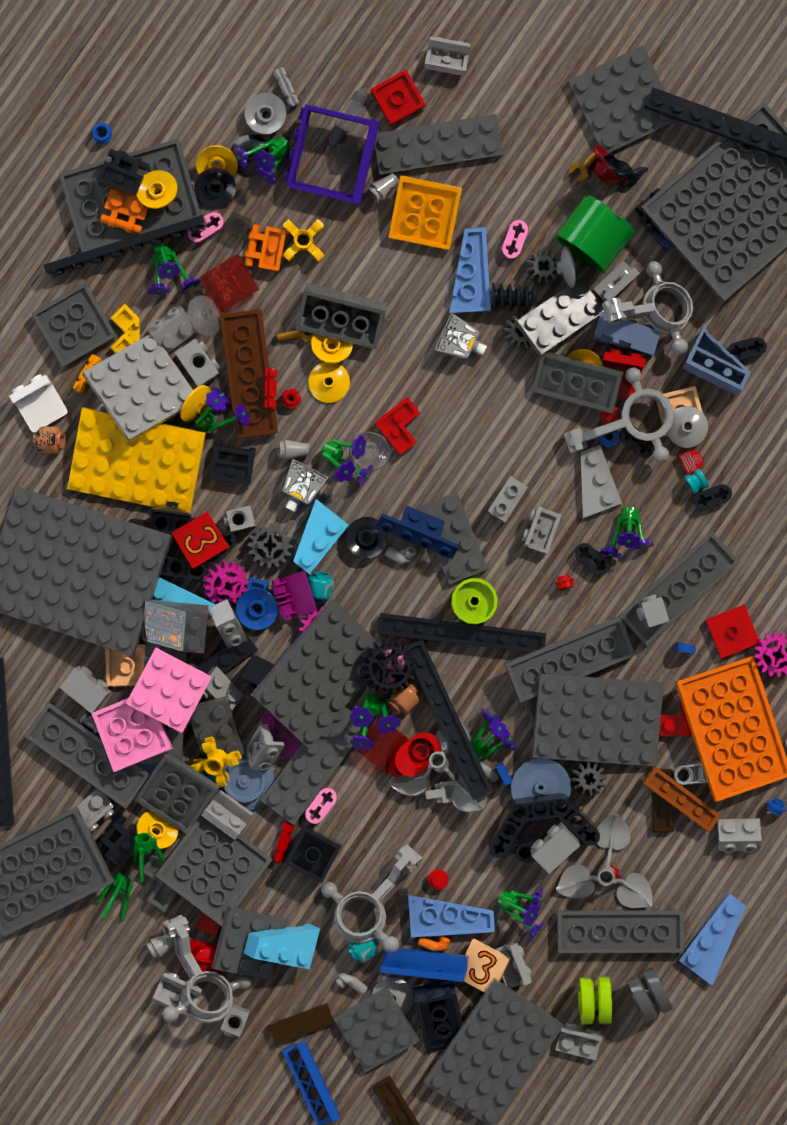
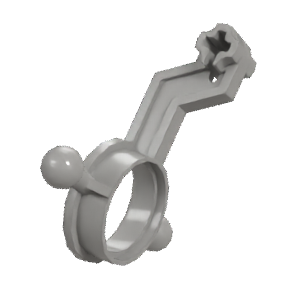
(618, 311)
(577, 440)
(407, 859)
(177, 929)

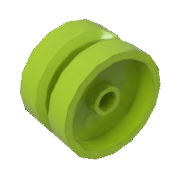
(474, 613)
(592, 1001)

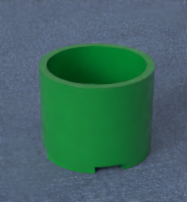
(595, 234)

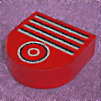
(691, 461)

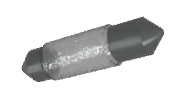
(354, 107)

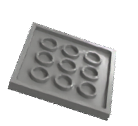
(139, 387)

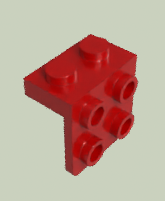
(616, 361)

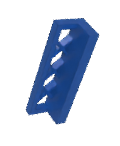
(426, 964)
(318, 1080)

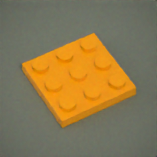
(425, 212)

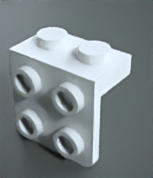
(39, 402)

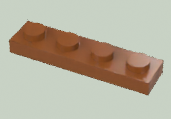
(681, 799)

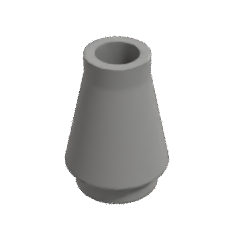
(380, 189)
(292, 449)
(159, 946)

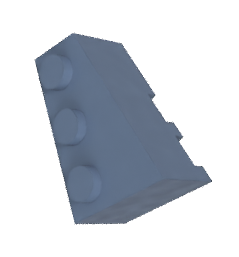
(627, 335)
(715, 364)

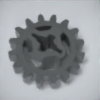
(261, 545)

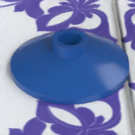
(252, 618)

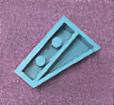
(319, 537)
(170, 592)
(284, 946)

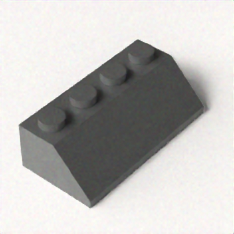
(341, 315)

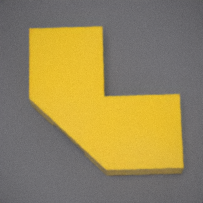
(129, 324)

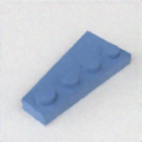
(472, 278)
(440, 918)
(711, 943)

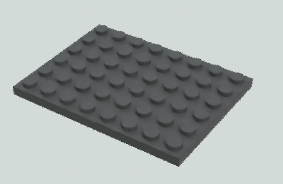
(727, 209)
(78, 570)

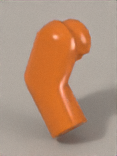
(434, 946)

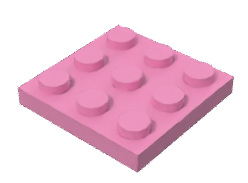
(168, 690)
(130, 735)

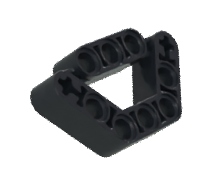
(172, 521)
(511, 847)

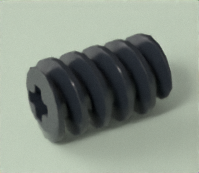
(511, 297)

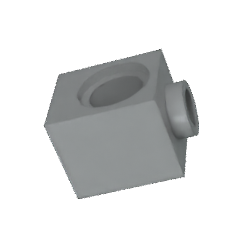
(248, 523)
(238, 1012)

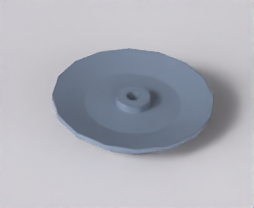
(539, 778)
(247, 785)

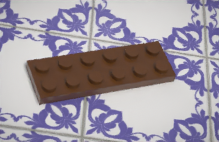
(246, 366)

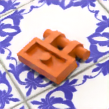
(125, 204)
(272, 247)

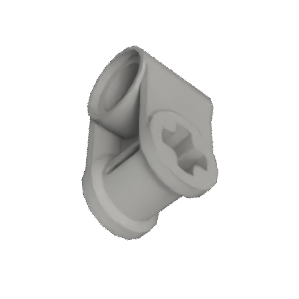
(694, 771)

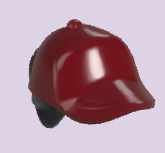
(615, 171)

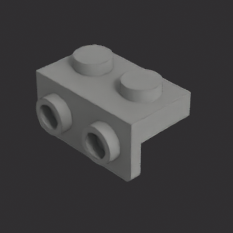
(447, 56)
(172, 329)
(542, 529)
(221, 686)
(739, 835)
(516, 972)
(169, 991)

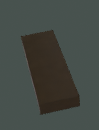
(662, 811)
(301, 1023)
(394, 1102)

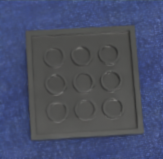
(616, 97)
(213, 869)

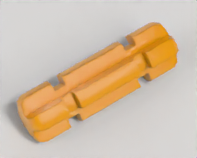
(79, 385)

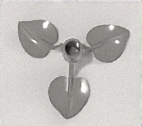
(418, 784)
(578, 883)

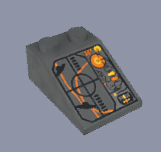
(176, 625)

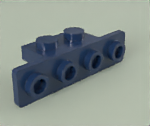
(420, 530)

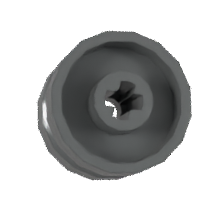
(649, 994)

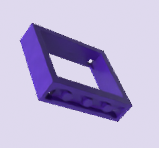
(300, 136)

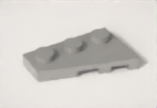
(597, 483)

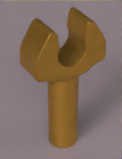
(583, 167)
(294, 334)

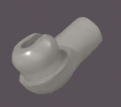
(402, 556)
(489, 772)
(352, 981)

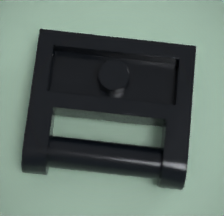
(230, 470)

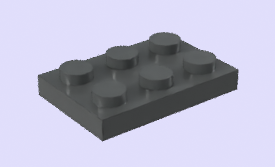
(217, 720)

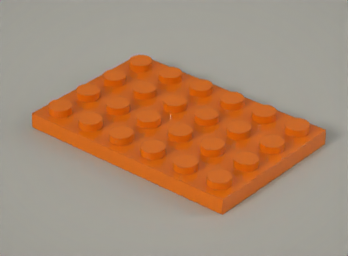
(733, 728)

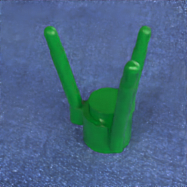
(144, 844)
(120, 885)

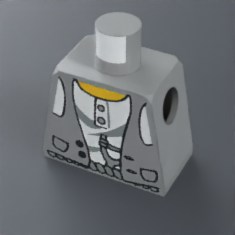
(459, 339)
(302, 485)

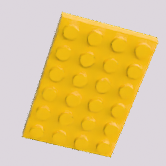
(144, 471)

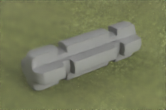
(286, 87)

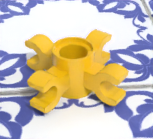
(316, 227)
(222, 759)

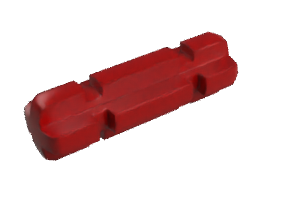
(270, 388)
(283, 842)

